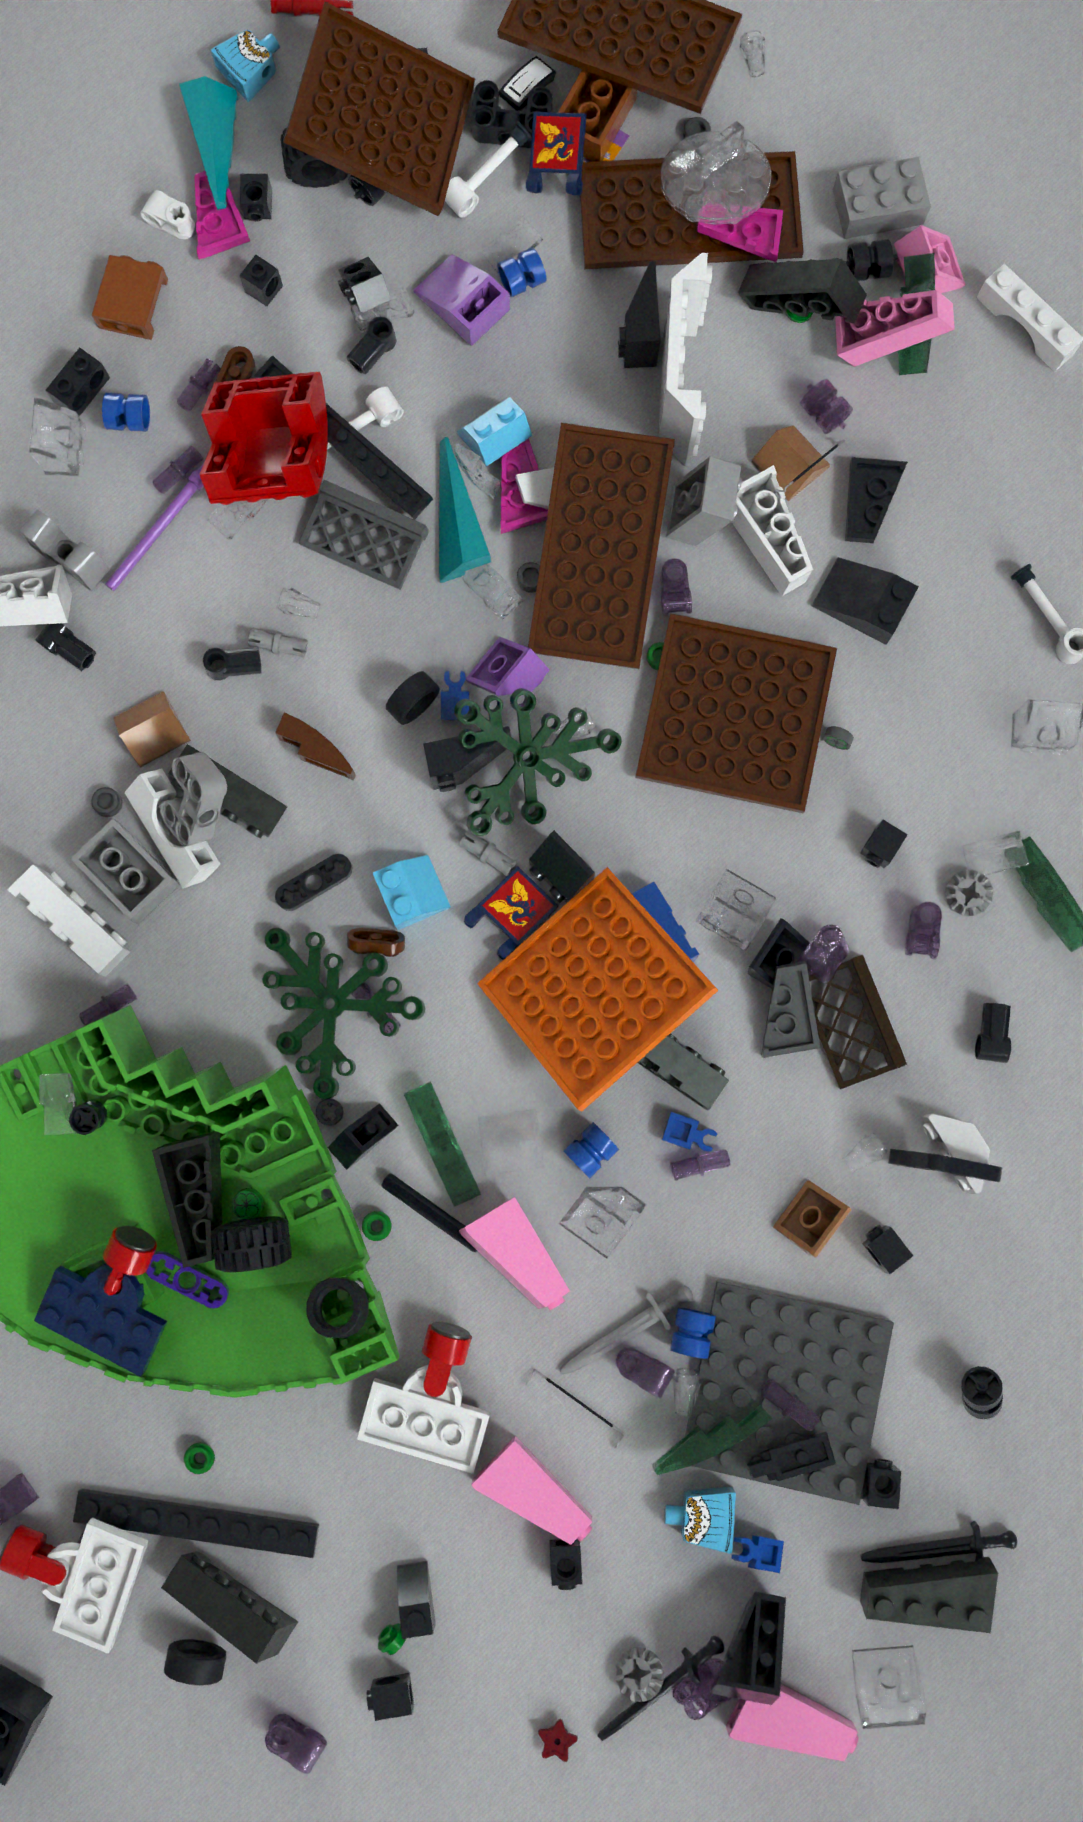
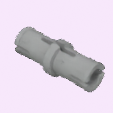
(277, 642)
(487, 853)

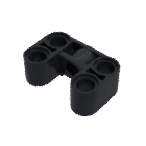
(501, 121)

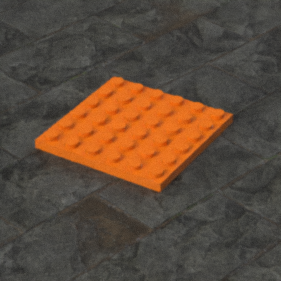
(596, 988)

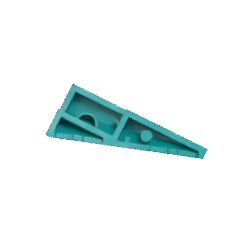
(212, 117)
(460, 534)

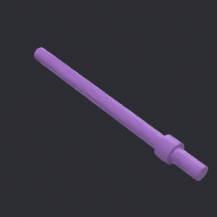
(155, 531)

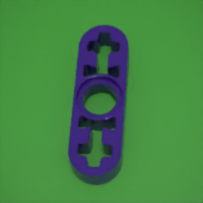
(203, 1298)

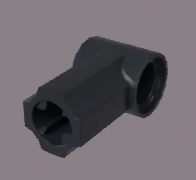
(371, 347)
(61, 641)
(236, 662)
(993, 1040)

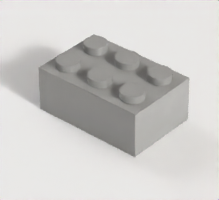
(881, 197)
(704, 501)
(125, 871)

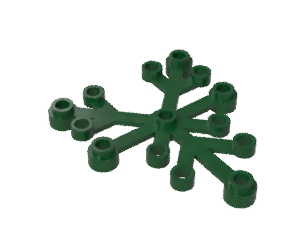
(560, 749)
(309, 978)

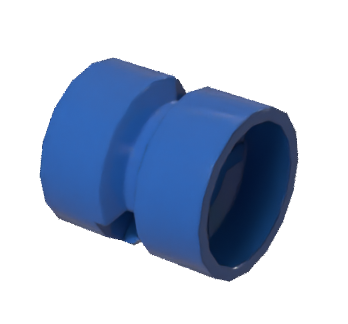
(521, 272)
(126, 412)
(591, 1150)
(692, 1333)

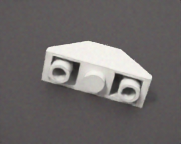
(959, 1141)

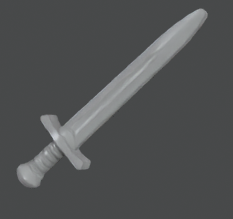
(629, 1329)

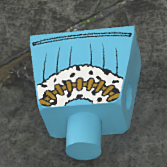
(246, 61)
(706, 1517)

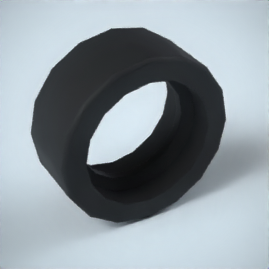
(412, 697)
(316, 1299)
(195, 1662)

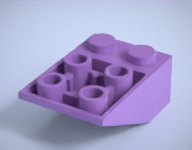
(464, 297)

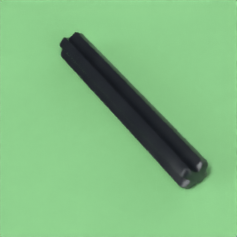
(425, 1208)

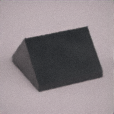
(780, 948)

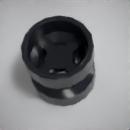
(82, 1120)

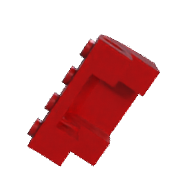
(265, 438)

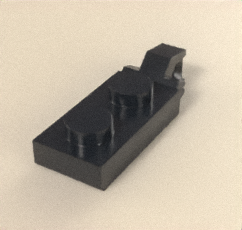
(794, 1458)

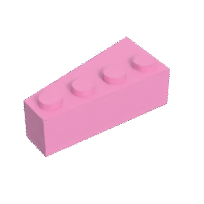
(893, 325)

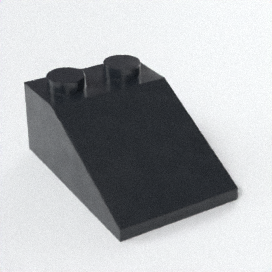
(641, 331)
(865, 598)
(453, 763)
(21, 1713)

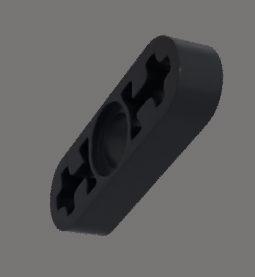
(298, 899)

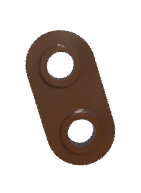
(230, 370)
(378, 941)

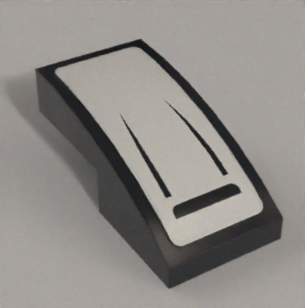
(529, 76)

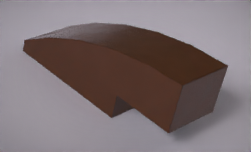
(313, 746)

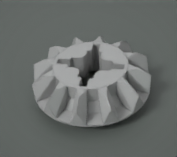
(957, 899)
(650, 1683)

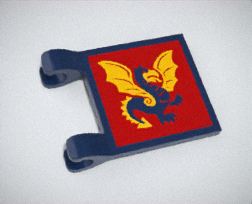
(557, 148)
(515, 908)

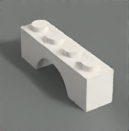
(1010, 296)
(188, 863)

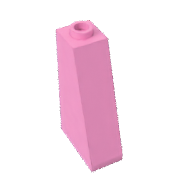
(517, 1253)
(531, 1490)
(794, 1725)

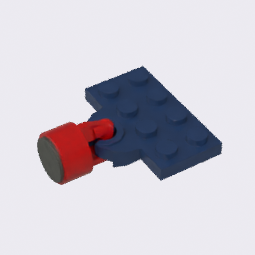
(106, 1306)

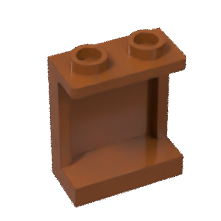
(128, 296)

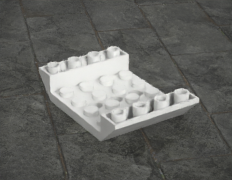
(682, 409)

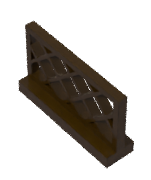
(878, 1020)

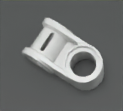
(168, 215)

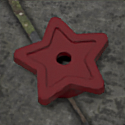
(559, 1732)

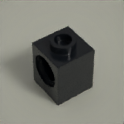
(253, 187)
(261, 280)
(883, 844)
(887, 1248)
(886, 1497)
(562, 1550)
(391, 1696)

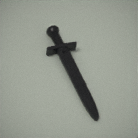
(942, 1548)
(688, 1668)

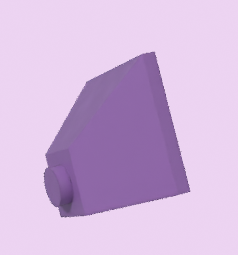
(508, 668)

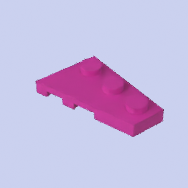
(216, 228)
(755, 234)
(513, 511)

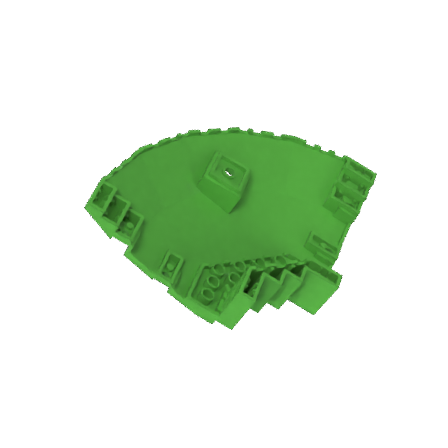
(74, 1189)

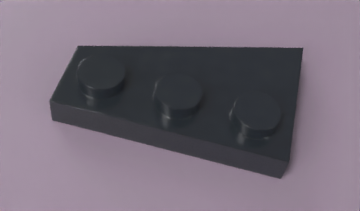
(869, 496)

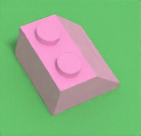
(926, 241)

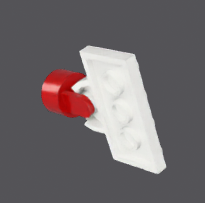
(428, 1412)
(85, 1578)

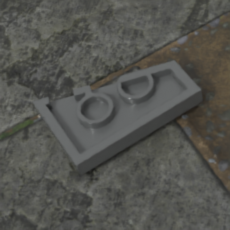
(791, 1013)

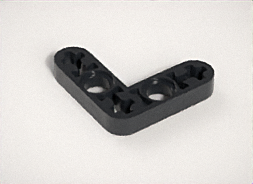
(945, 1164)

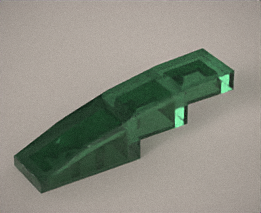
(918, 278)
(1052, 897)
(442, 1144)
(700, 1446)

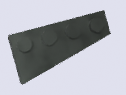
(803, 288)
(244, 801)
(685, 1071)
(192, 1192)
(933, 1596)
(229, 1607)

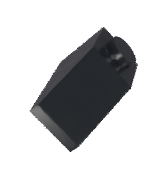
(362, 1136)
(415, 1600)

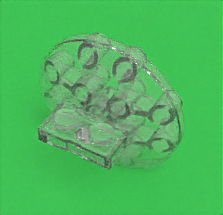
(716, 176)

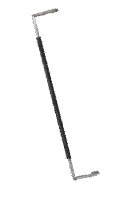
(836, 446)
(579, 1402)

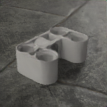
(52, 543)
(197, 812)

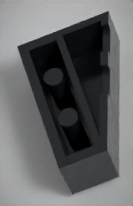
(755, 1653)

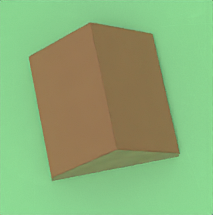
(790, 456)
(151, 729)
(812, 1218)

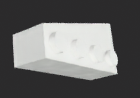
(771, 532)
(35, 597)
(70, 919)

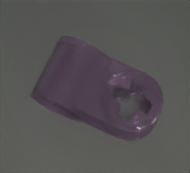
(675, 593)
(924, 932)
(825, 952)
(648, 1374)
(16, 1497)
(700, 1692)
(299, 1745)

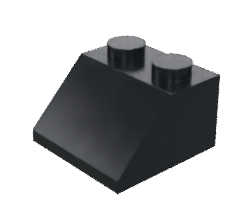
(560, 868)

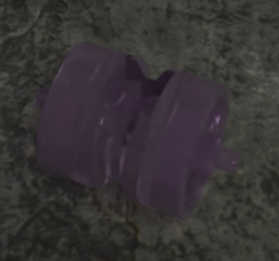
(826, 406)

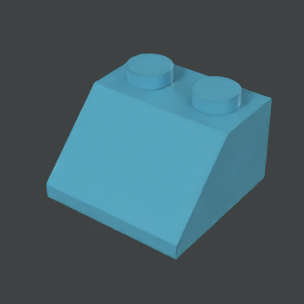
(496, 431)
(411, 891)

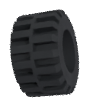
(307, 169)
(251, 1244)

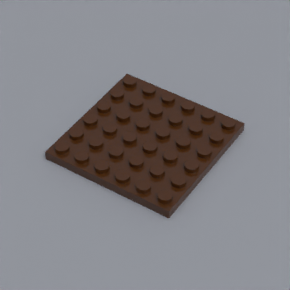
(380, 109)
(736, 713)

